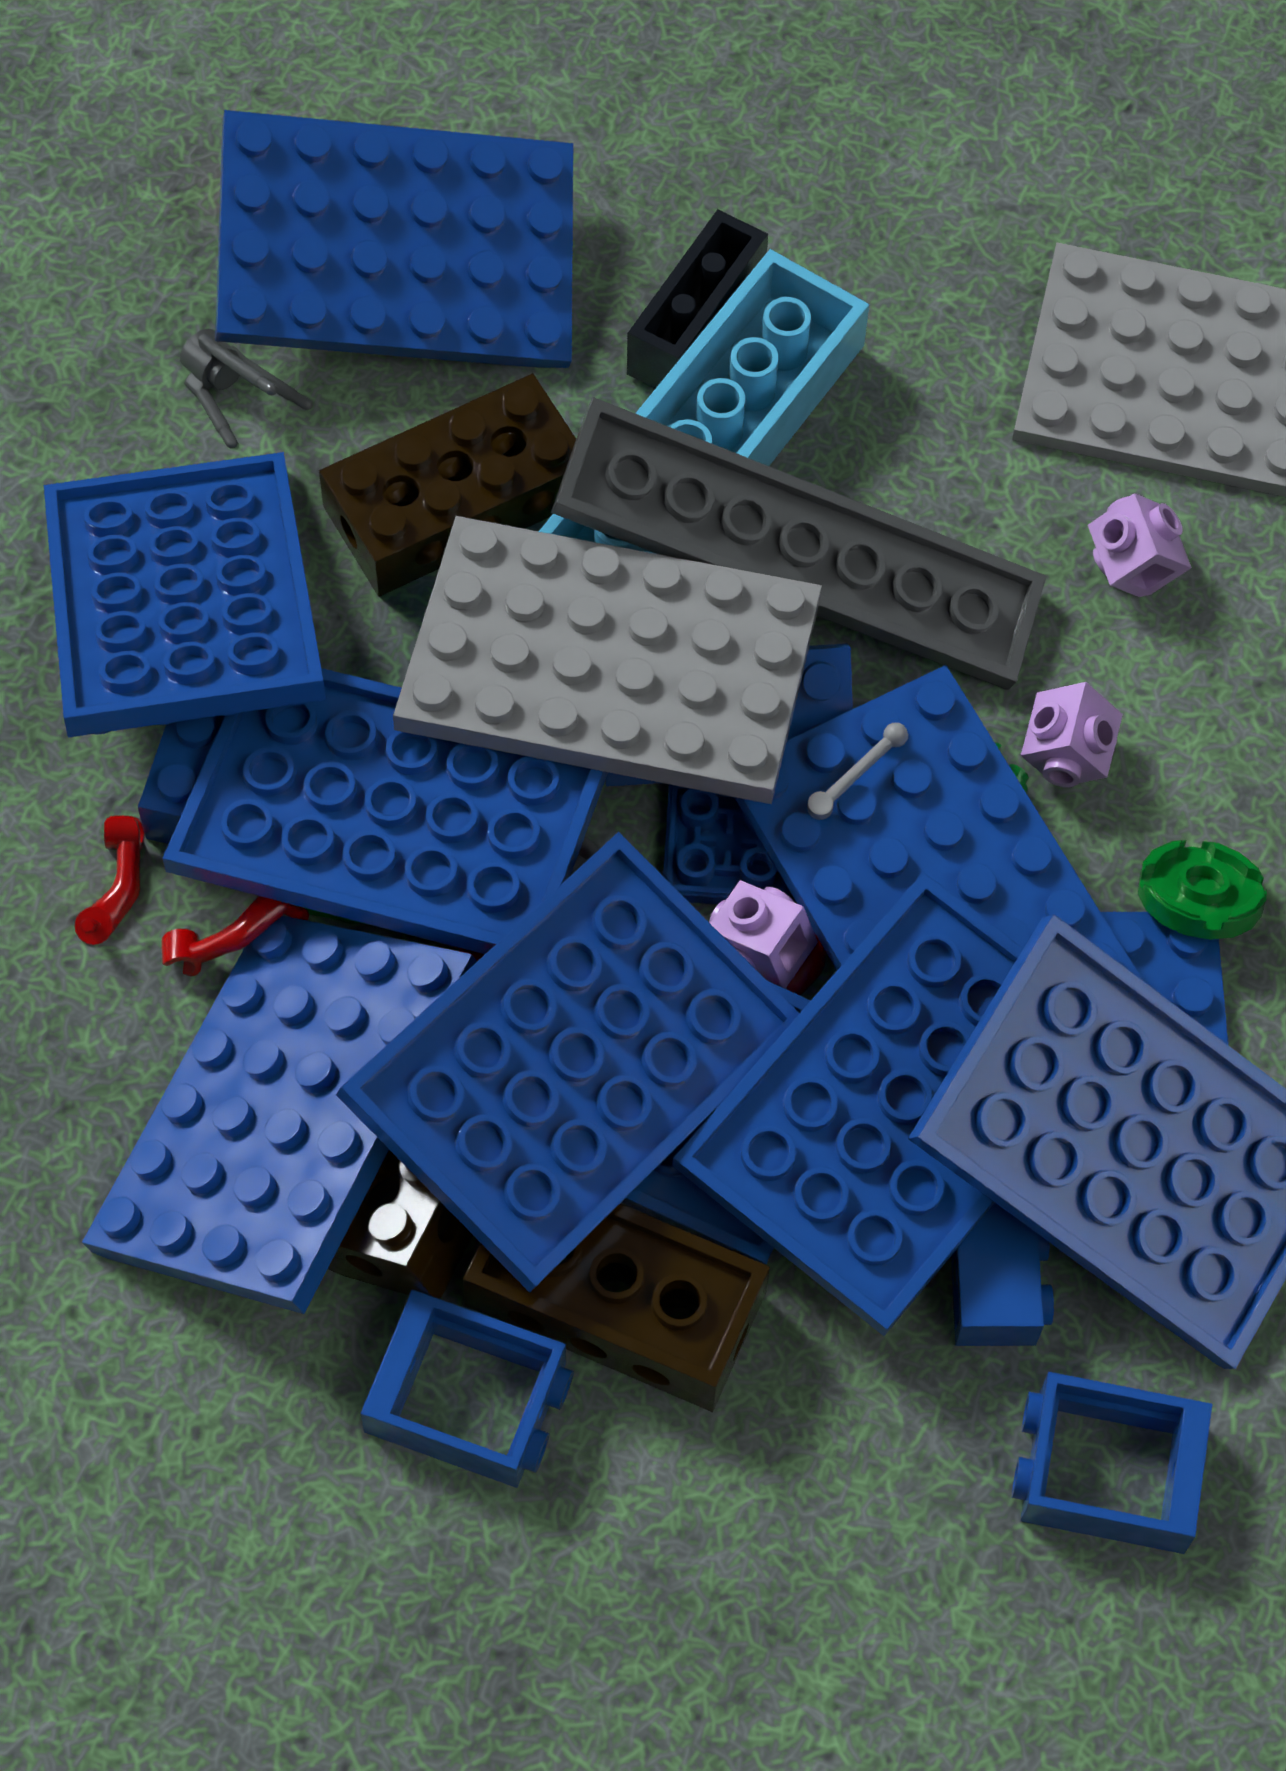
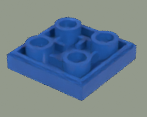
(713, 847)

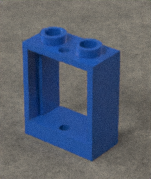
(429, 1316)
(1182, 1417)

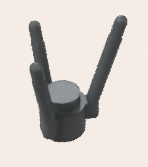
(220, 366)

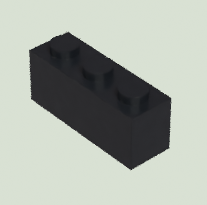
(693, 295)

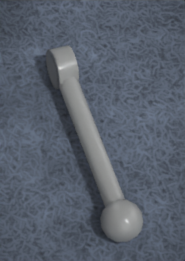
(821, 803)

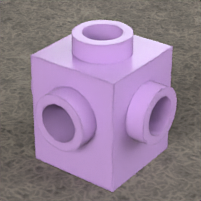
(1139, 545)
(1071, 735)
(766, 930)

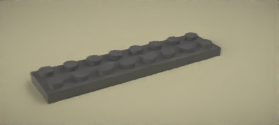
(743, 515)

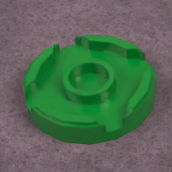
(1202, 890)

